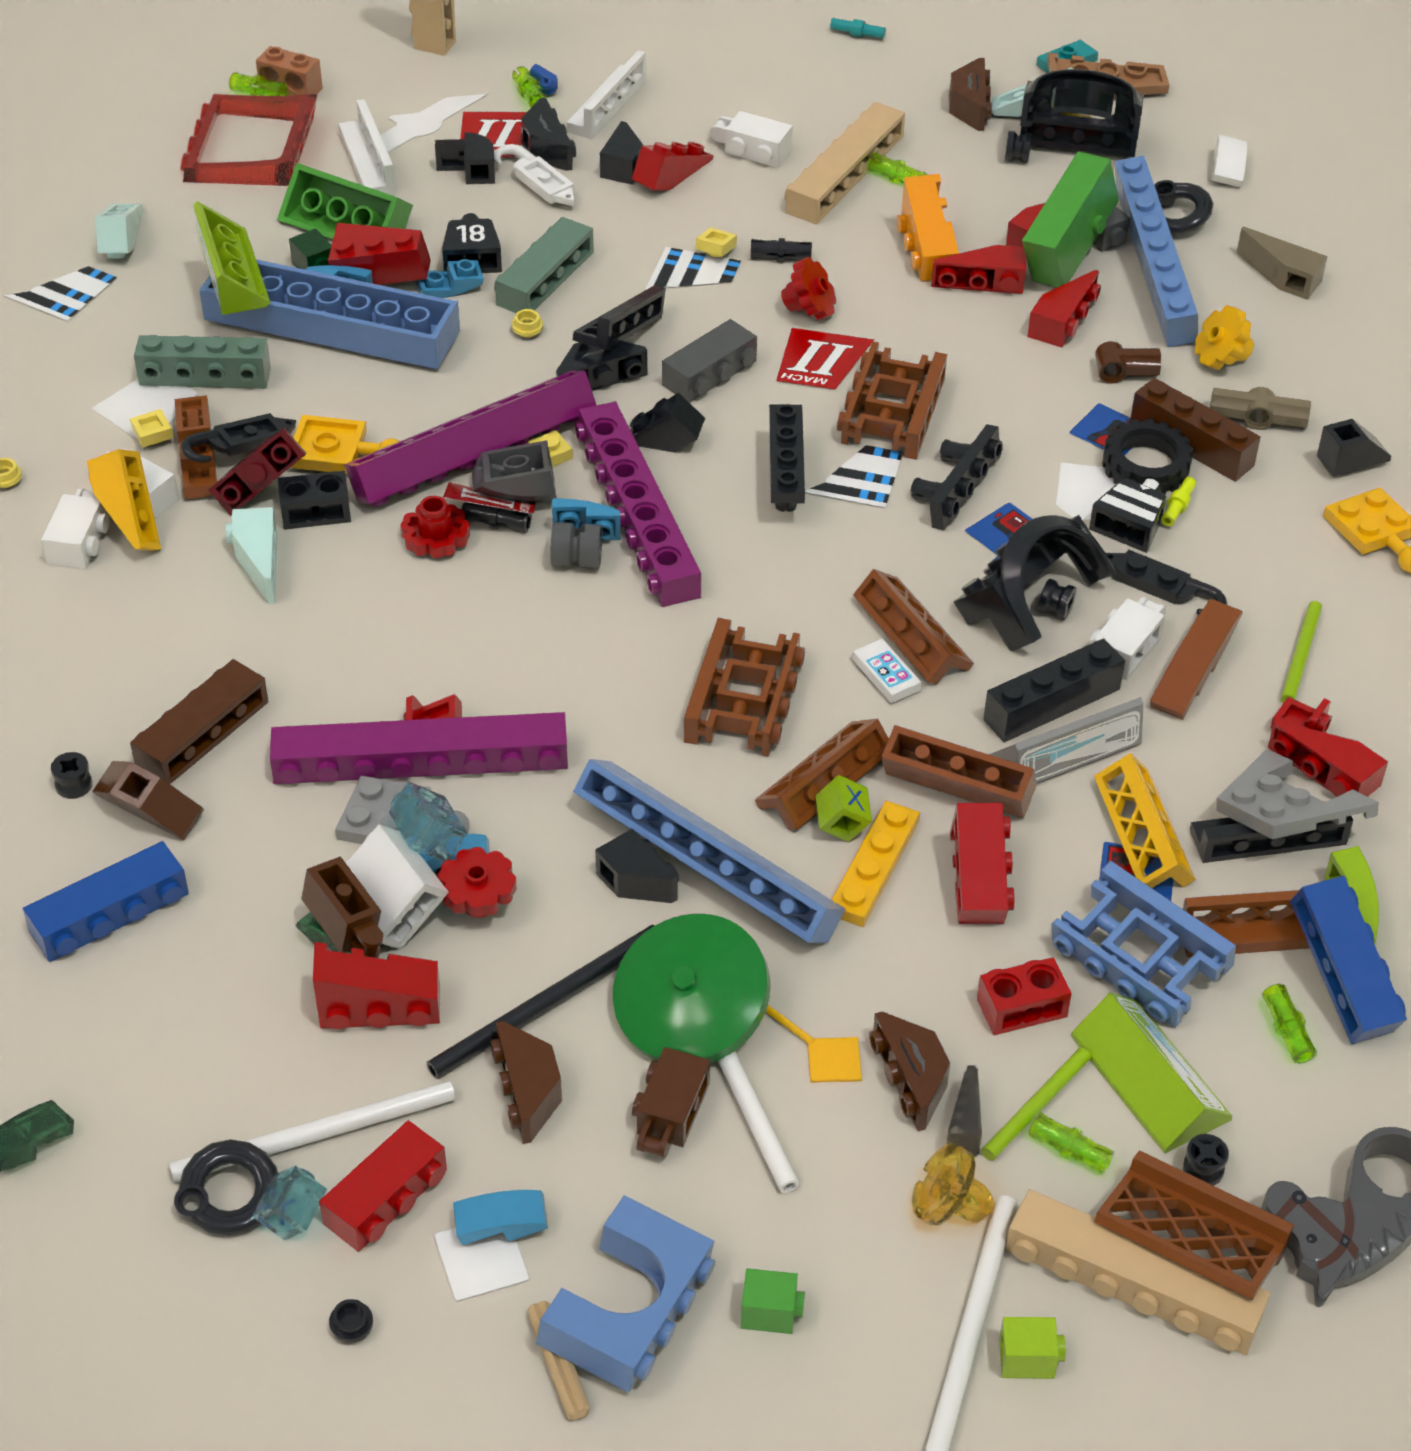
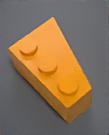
(924, 224)

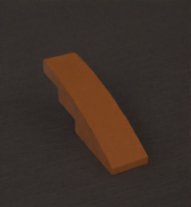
(192, 418)
(1195, 658)

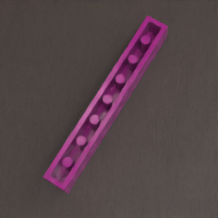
(466, 437)
(418, 748)

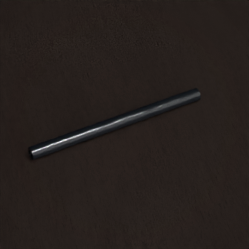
(532, 1007)

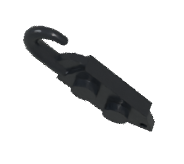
(235, 436)
(1161, 579)

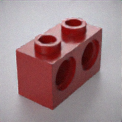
(1023, 995)

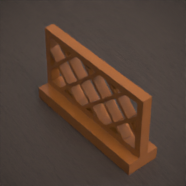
(1198, 1208)

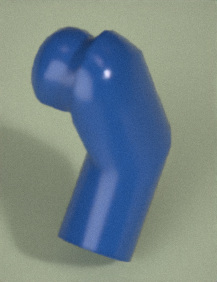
(547, 80)

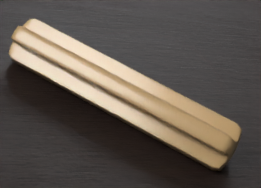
(562, 1372)

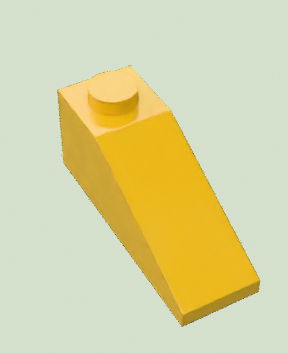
(123, 492)

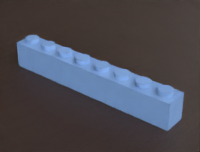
(1156, 252)
(710, 851)

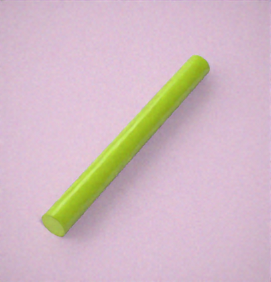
(1301, 651)
(1036, 1104)

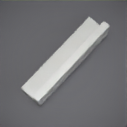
(609, 98)
(368, 151)

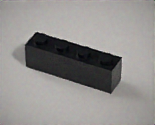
(1053, 690)

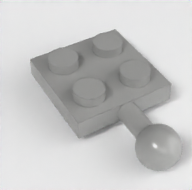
(371, 806)

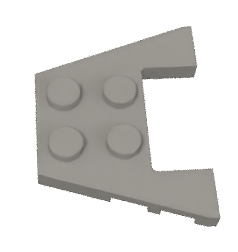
(1280, 810)

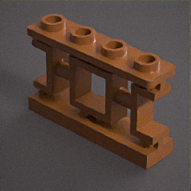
(886, 417)
(716, 681)

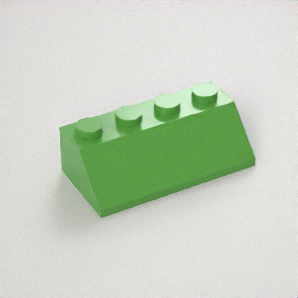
(323, 200)

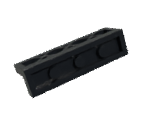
(623, 320)
(1230, 840)

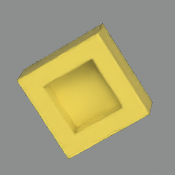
(716, 242)
(151, 428)
(559, 449)

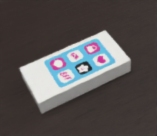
(886, 671)

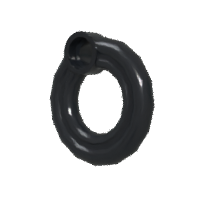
(1170, 191)
(194, 1178)

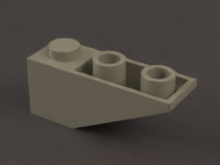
(1282, 263)

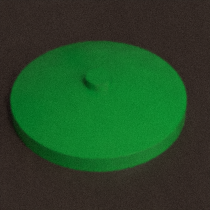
(692, 987)

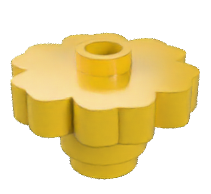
(1224, 338)

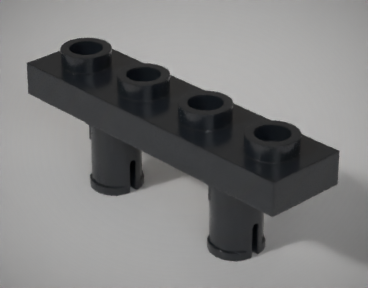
(786, 456)
(972, 466)

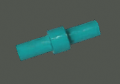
(858, 28)

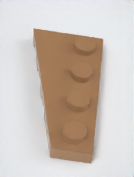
(1144, 77)

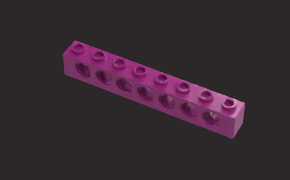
(642, 508)

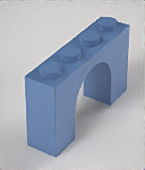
(623, 1344)

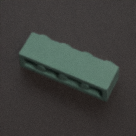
(544, 266)

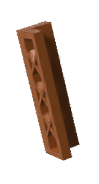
(910, 626)
(846, 754)
(1255, 928)

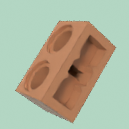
(297, 70)

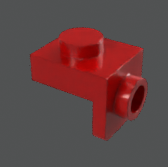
(444, 708)
(1304, 715)

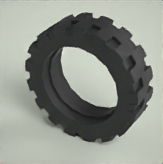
(1151, 435)

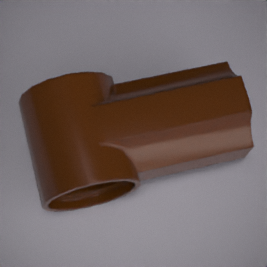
(1118, 362)

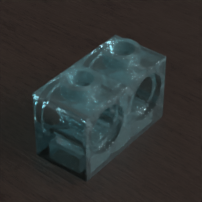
(427, 822)

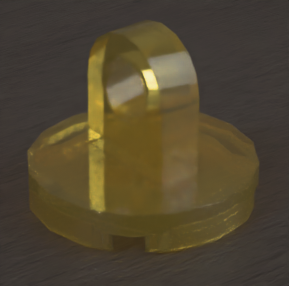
(950, 1188)

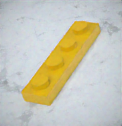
(875, 862)

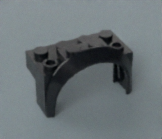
(1088, 94)
(1018, 562)

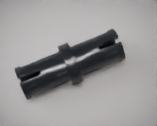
(780, 249)
(497, 517)

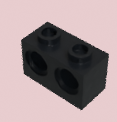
(314, 500)

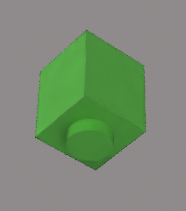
(771, 1301)

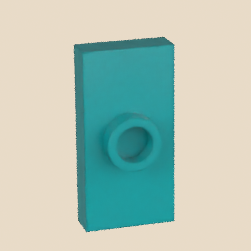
(1077, 48)

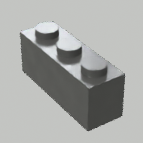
(709, 360)

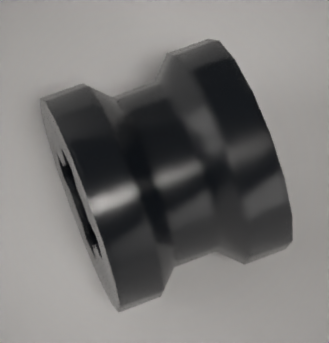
(1018, 146)
(1057, 598)
(71, 775)
(1203, 1149)

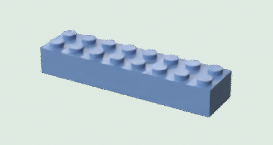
(347, 315)

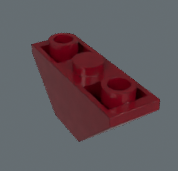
(257, 470)

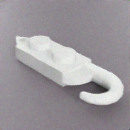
(538, 175)

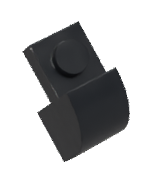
(470, 154)

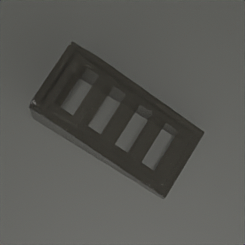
(965, 1124)

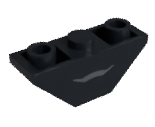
(546, 136)
(607, 367)

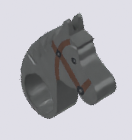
(1351, 1238)

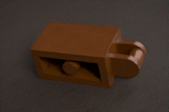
(343, 907)
(670, 1100)

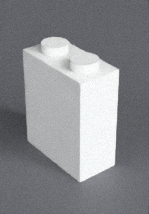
(397, 883)

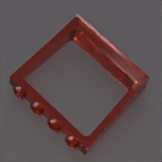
(263, 172)

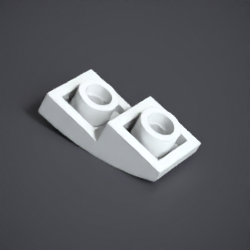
(1229, 161)

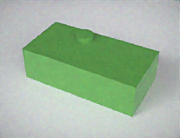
(1071, 219)

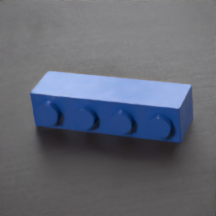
(106, 901)
(1348, 959)

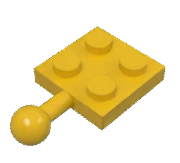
(333, 442)
(1373, 522)

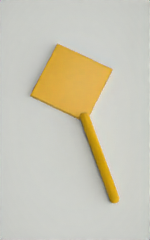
(828, 1057)

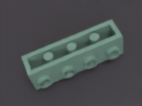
(202, 361)

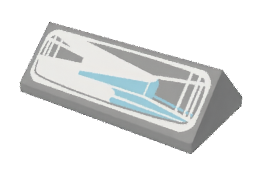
(1079, 741)

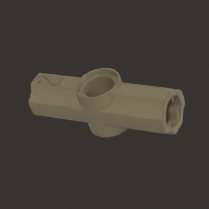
(1261, 408)

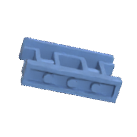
(1160, 921)

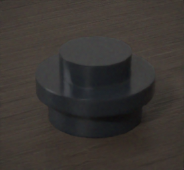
(351, 1321)

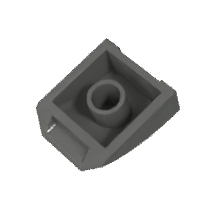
(516, 473)

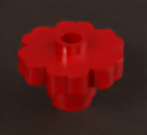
(809, 290)
(435, 528)
(477, 882)

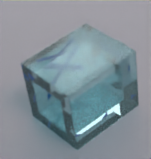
(290, 1202)

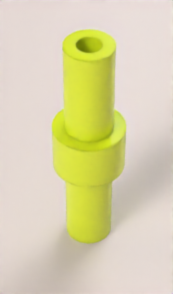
(1178, 501)

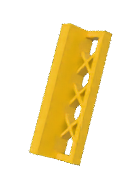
(1155, 819)

